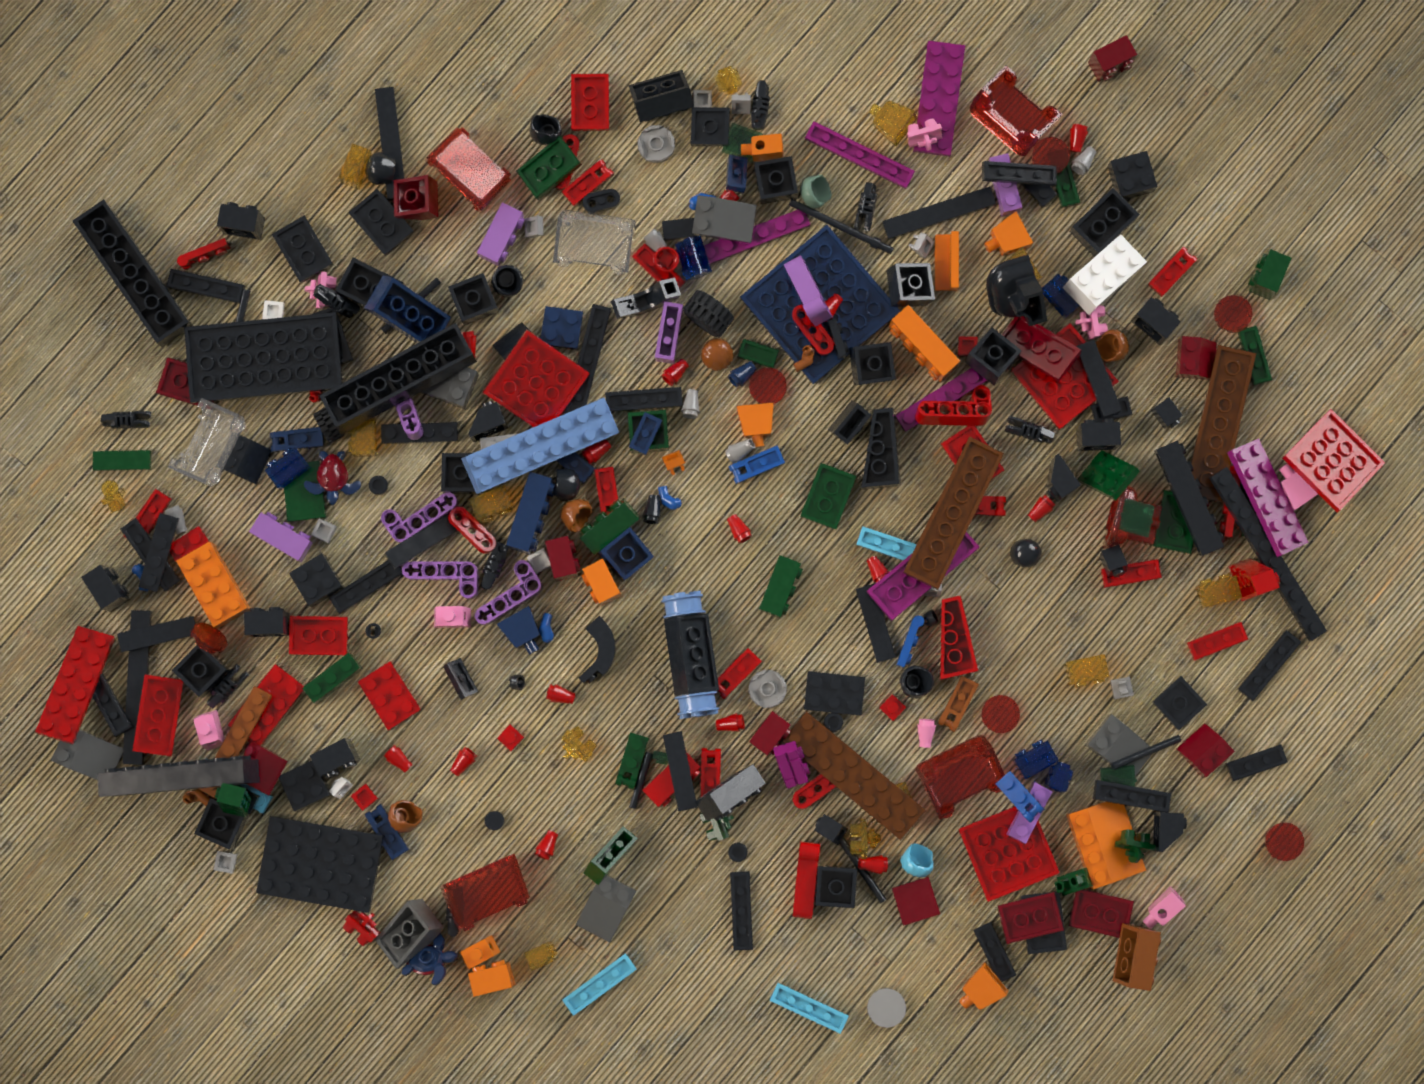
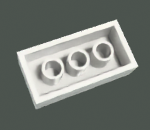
(1104, 274)

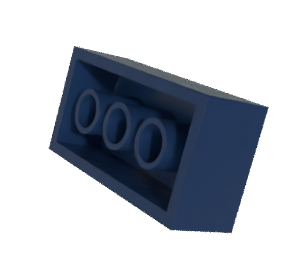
(405, 310)
(530, 513)

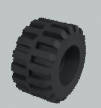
(708, 313)

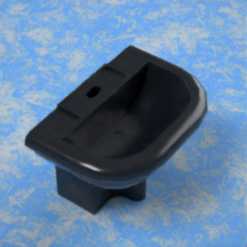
(1015, 291)

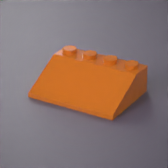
(1095, 836)

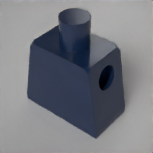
(521, 630)

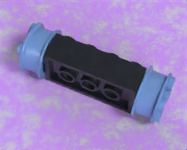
(691, 654)

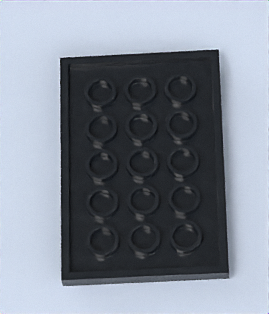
(320, 864)

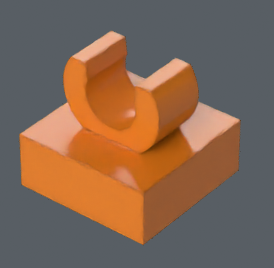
(673, 460)

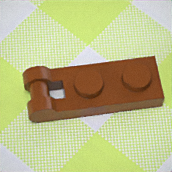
(958, 703)

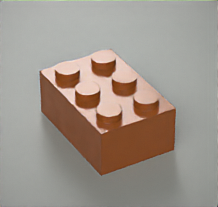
(1136, 957)

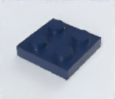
(562, 327)

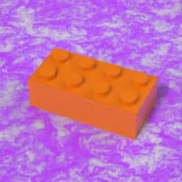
(924, 344)
(213, 585)

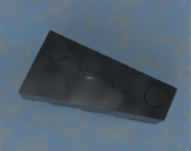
(882, 452)

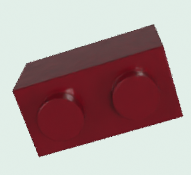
(770, 733)

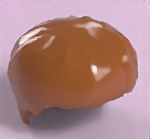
(1113, 346)
(717, 354)
(576, 514)
(404, 816)

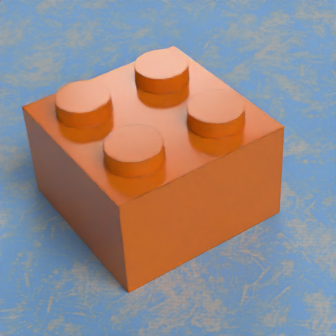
(602, 583)
(492, 978)

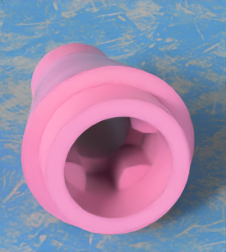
(926, 731)

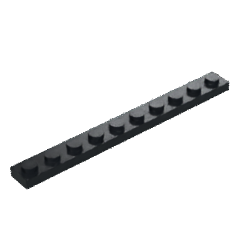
(1259, 542)

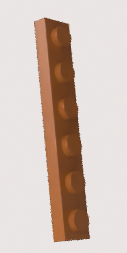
(242, 728)

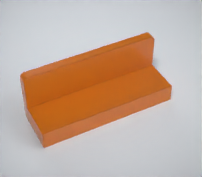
(946, 262)

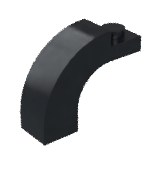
(647, 300)
(606, 650)

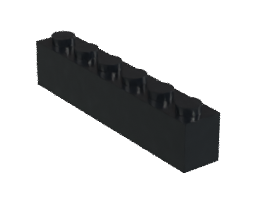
(1189, 499)

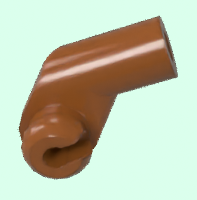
(806, 360)
(196, 795)

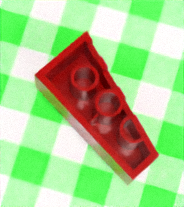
(1254, 578)
(956, 642)

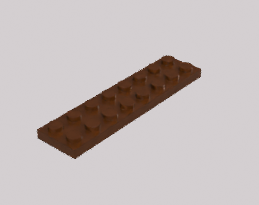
(1221, 415)
(953, 513)
(855, 776)

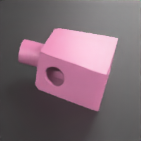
(1295, 487)
(452, 617)
(209, 730)
(1170, 902)

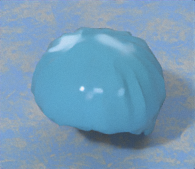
(917, 860)

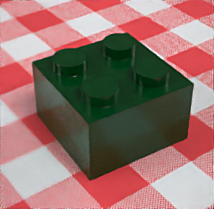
(1269, 275)
(661, 440)

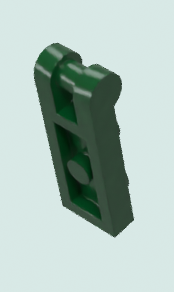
(632, 760)

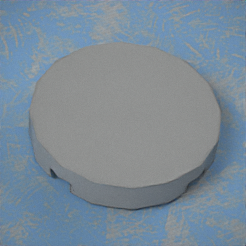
(656, 144)
(767, 688)
(886, 1007)

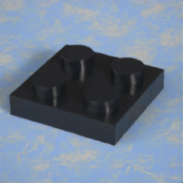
(710, 126)
(1179, 703)

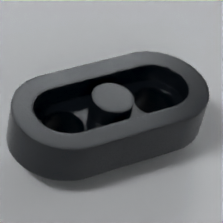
(600, 199)

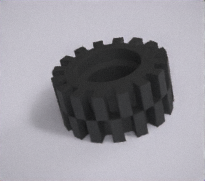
(326, 425)

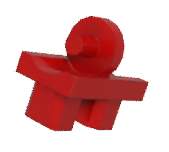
(363, 924)

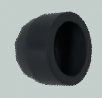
(931, 618)
(377, 630)
(516, 682)

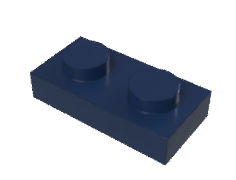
(736, 173)
(645, 433)

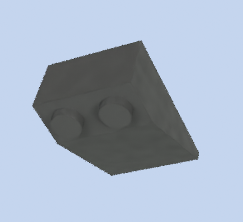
(724, 219)
(455, 389)
(1115, 741)
(88, 754)
(606, 908)
(409, 932)

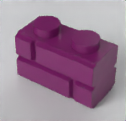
(791, 764)

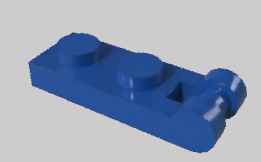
(757, 464)
(910, 640)
(1019, 796)

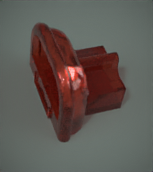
(1117, 537)

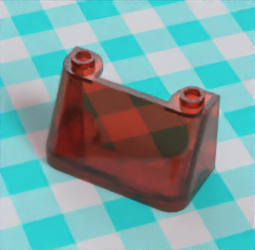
(1012, 114)
(468, 169)
(960, 774)
(485, 892)

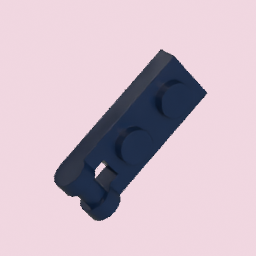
(297, 438)
(392, 839)

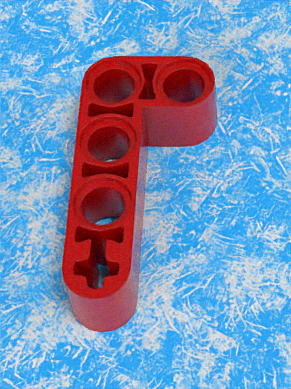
(930, 411)
(806, 880)

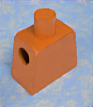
(771, 145)
(1009, 236)
(756, 422)
(479, 952)
(983, 988)

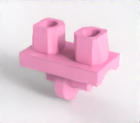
(924, 136)
(324, 280)
(1090, 323)

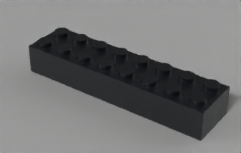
(132, 273)
(398, 378)
(178, 776)

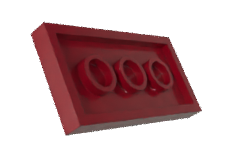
(1042, 348)

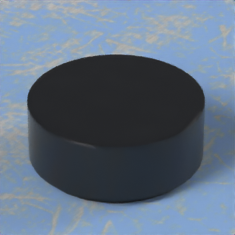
(378, 485)
(833, 722)
(494, 820)
(737, 852)

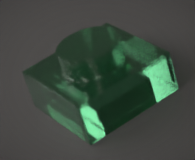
(661, 757)

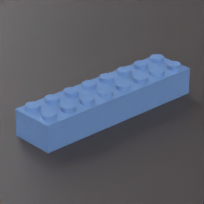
(540, 445)

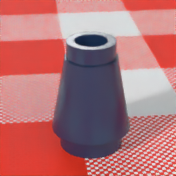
(741, 374)

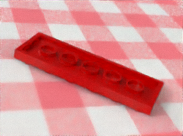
(75, 685)

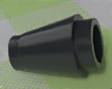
(652, 510)

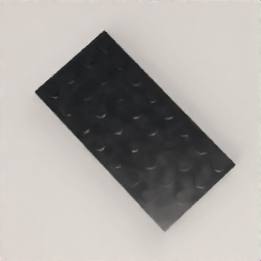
(263, 357)

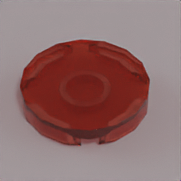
(1051, 152)
(1233, 313)
(767, 386)
(209, 638)
(1000, 714)
(1284, 841)

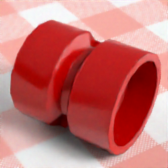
(665, 259)

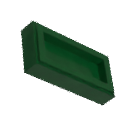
(758, 353)

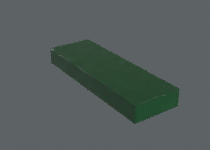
(1067, 188)
(1251, 342)
(121, 460)

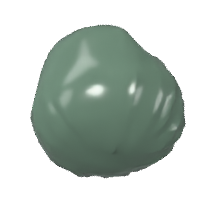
(815, 191)

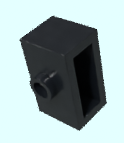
(849, 422)

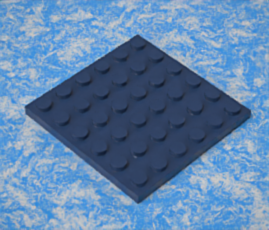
(836, 271)

